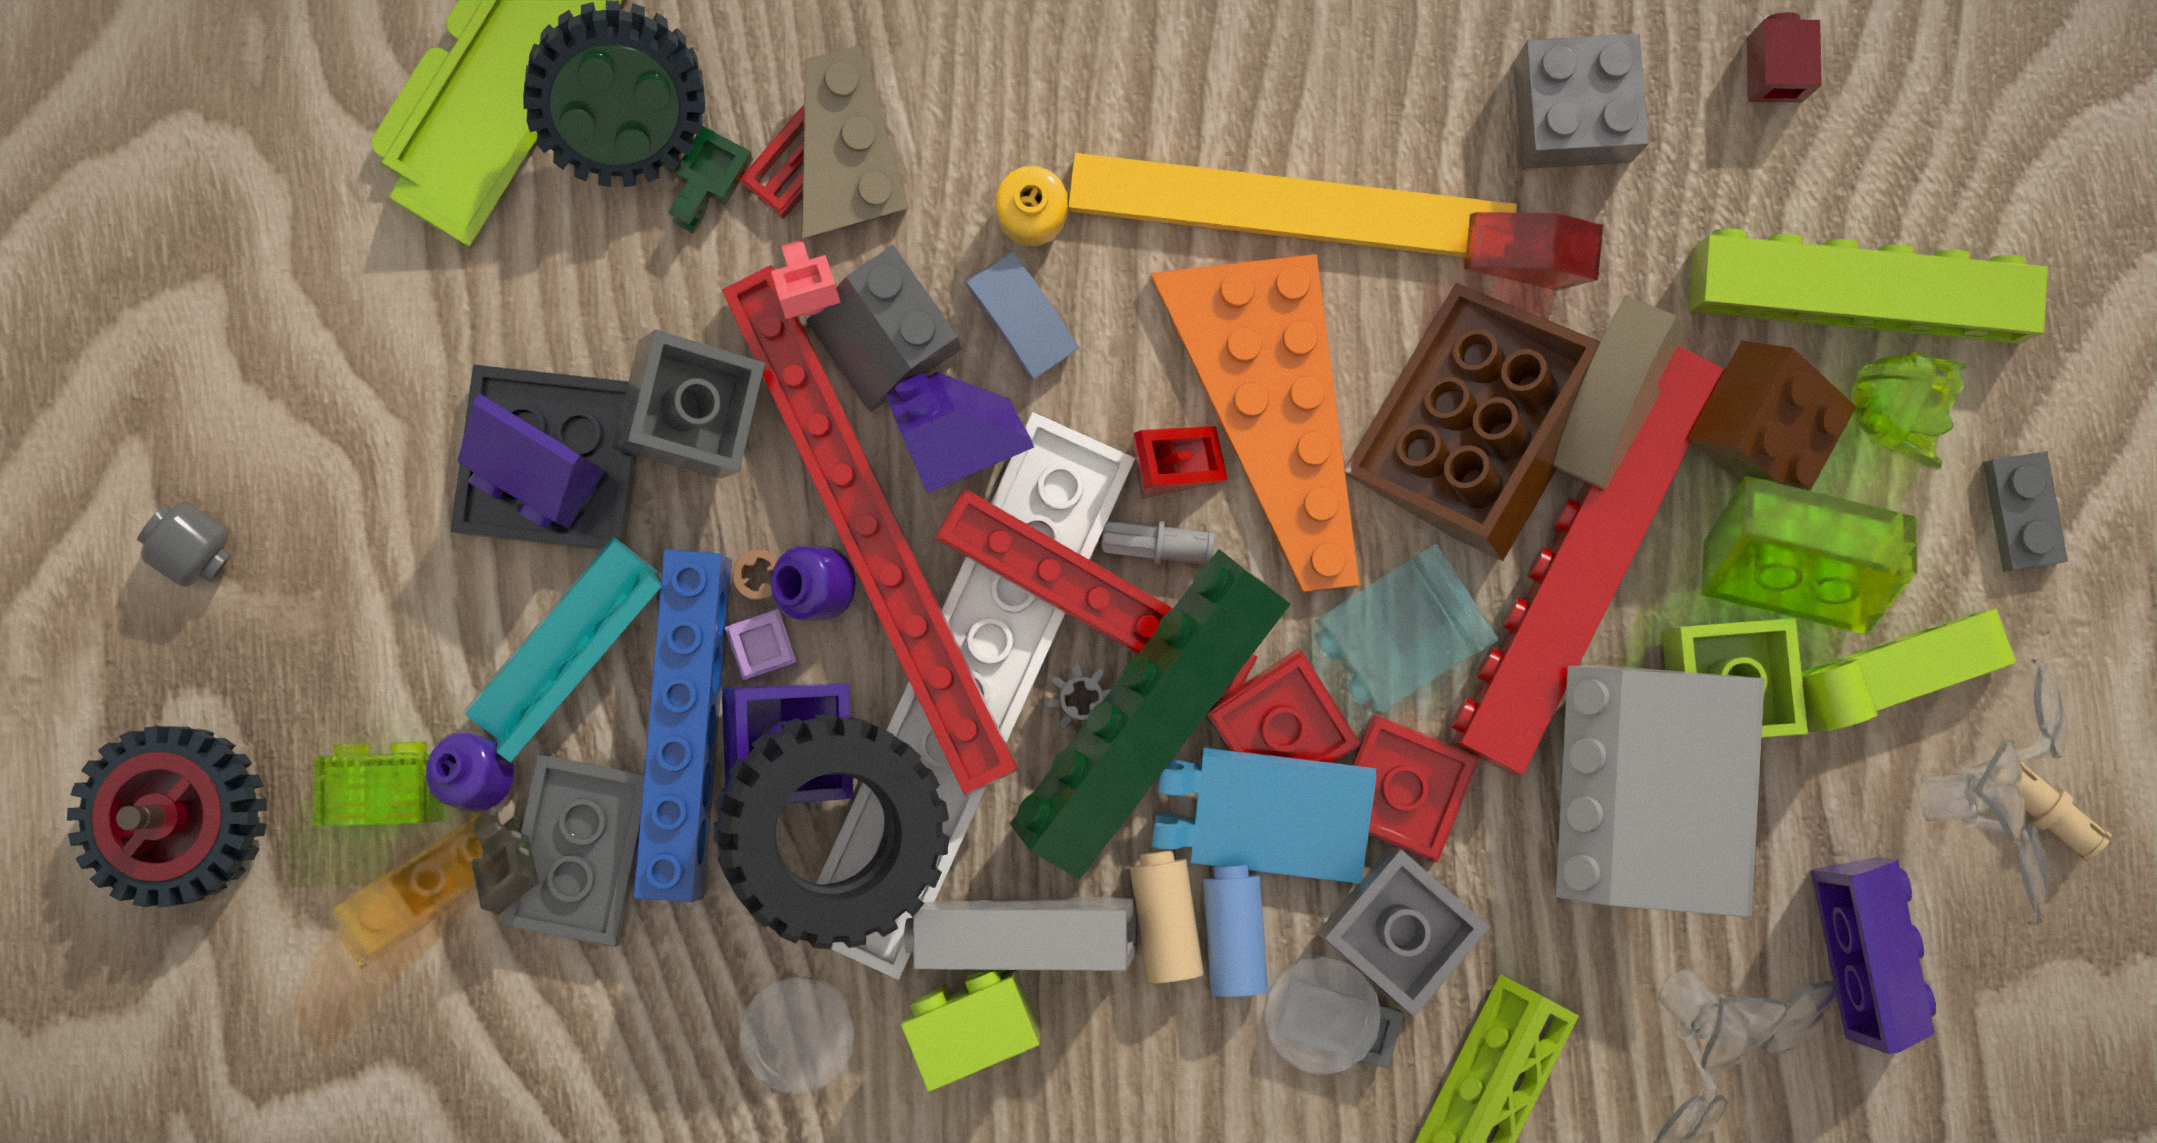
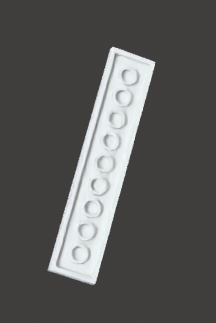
(1004, 633)

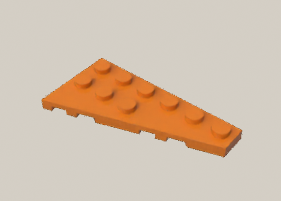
(1269, 379)

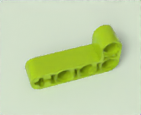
(1903, 669)

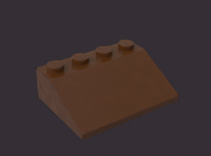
(1476, 420)

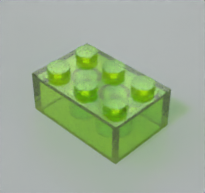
(1809, 555)

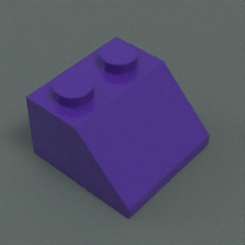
(955, 427)
(525, 464)
(763, 708)

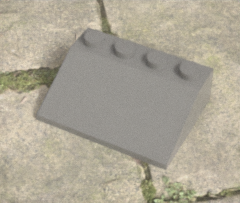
(1660, 789)

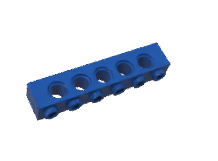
(683, 726)

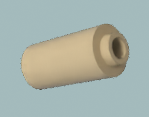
(1166, 918)

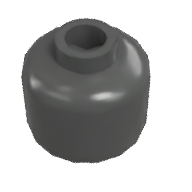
(184, 544)

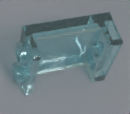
(1403, 631)

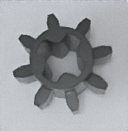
(1091, 685)

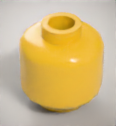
(1036, 223)

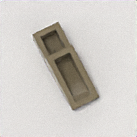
(1617, 391)

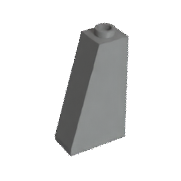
(1025, 934)

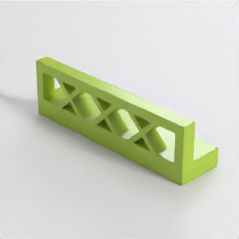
(1494, 1055)

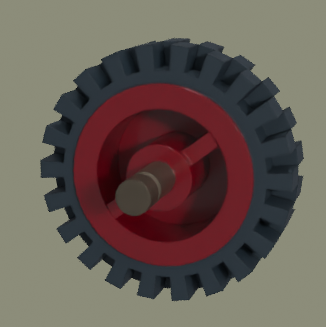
(167, 816)

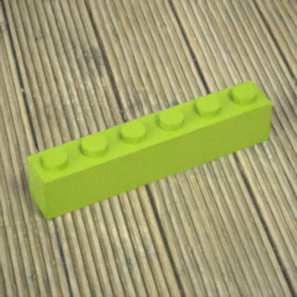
(1868, 287)

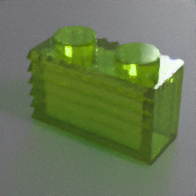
(374, 788)

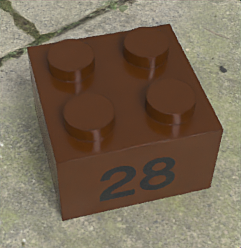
(1772, 417)

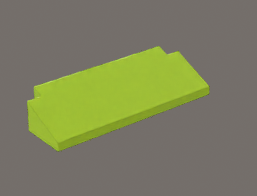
(462, 114)

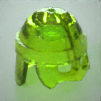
(1907, 403)

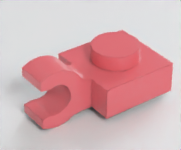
(805, 284)

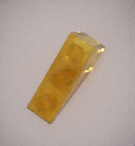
(408, 896)

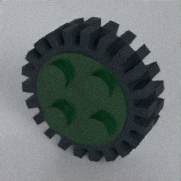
(614, 93)

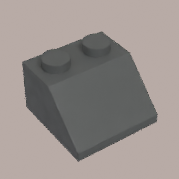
(883, 328)

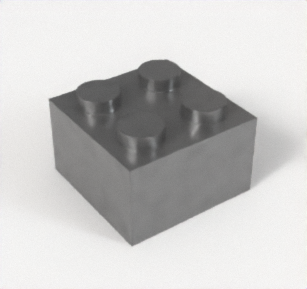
(1580, 101)
(1403, 930)

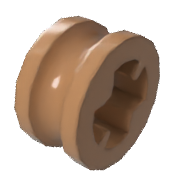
(753, 560)

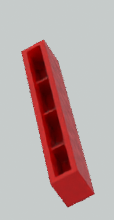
(1579, 578)

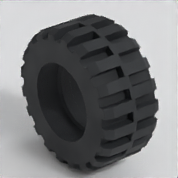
(891, 879)

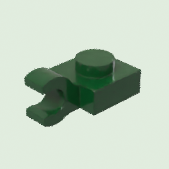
(708, 172)

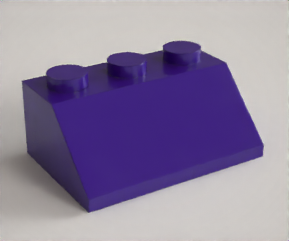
(1874, 953)

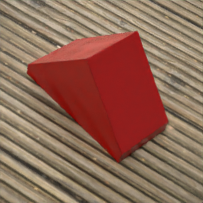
(1177, 459)

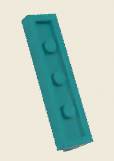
(564, 647)

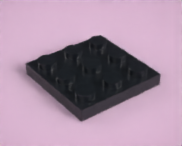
(577, 414)

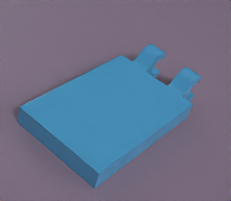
(1271, 814)

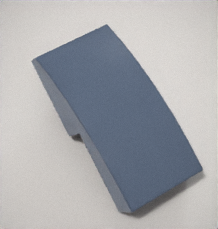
(1021, 314)

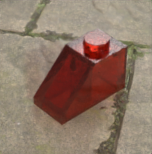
(1534, 248)

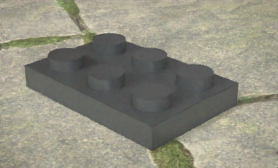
(583, 848)

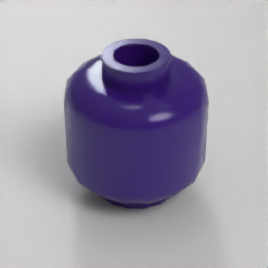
(813, 583)
(468, 772)

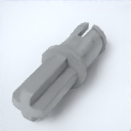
(1157, 542)

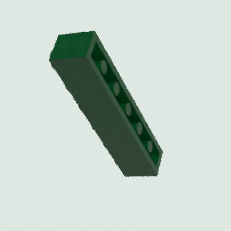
(1148, 715)

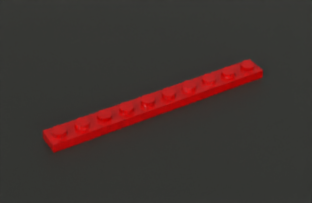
(872, 535)

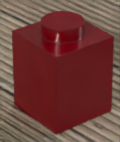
(1784, 59)

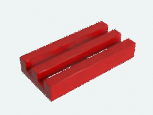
(767, 195)

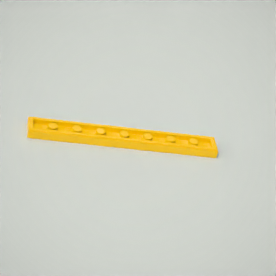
(1274, 205)

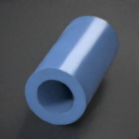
(1235, 933)

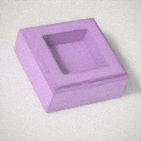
(761, 645)

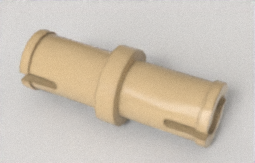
(2056, 812)

